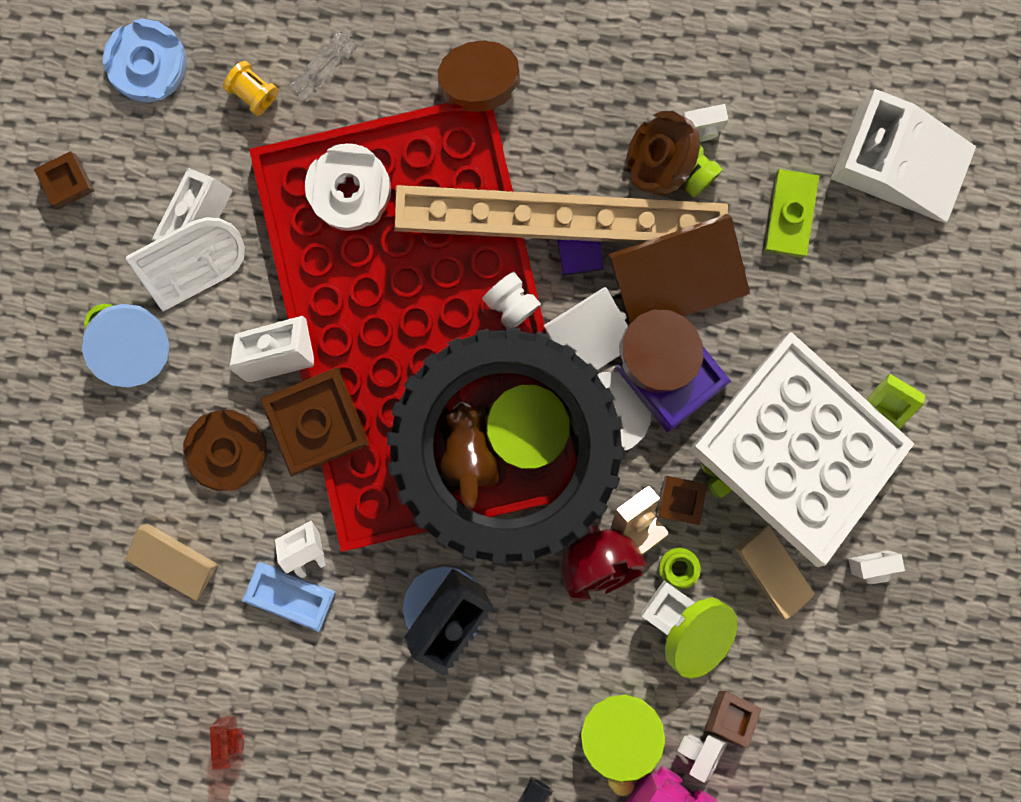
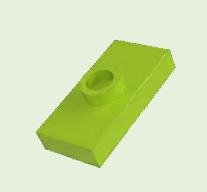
(791, 213)

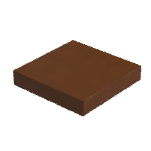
(314, 421)

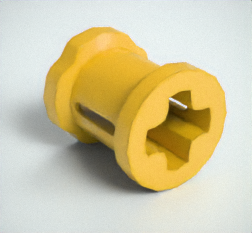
(250, 88)

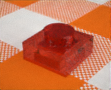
(225, 742)

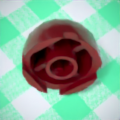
(601, 562)

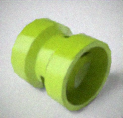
(704, 176)

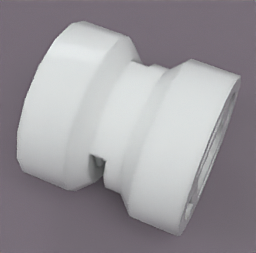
(509, 299)

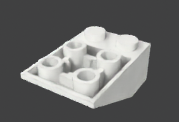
(904, 156)

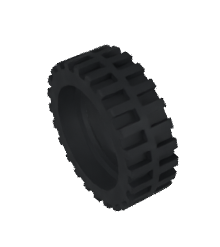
(486, 536)

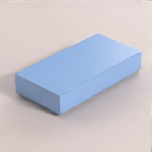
(289, 596)

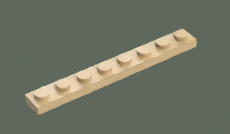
(545, 214)

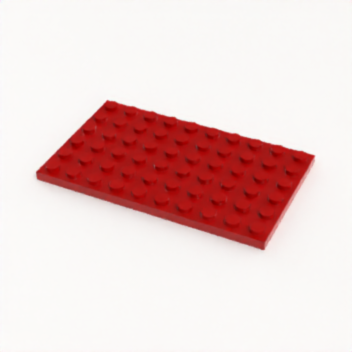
(394, 297)

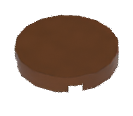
(479, 75)
(663, 153)
(661, 351)
(240, 447)

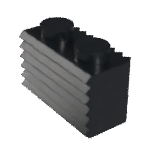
(448, 622)

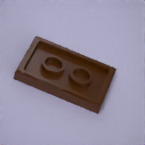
(682, 270)

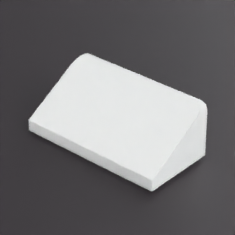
(195, 199)
(272, 350)

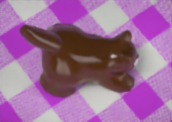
(467, 458)

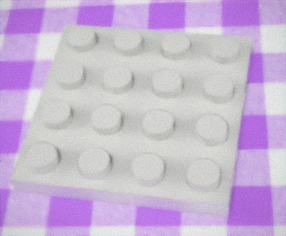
(803, 449)

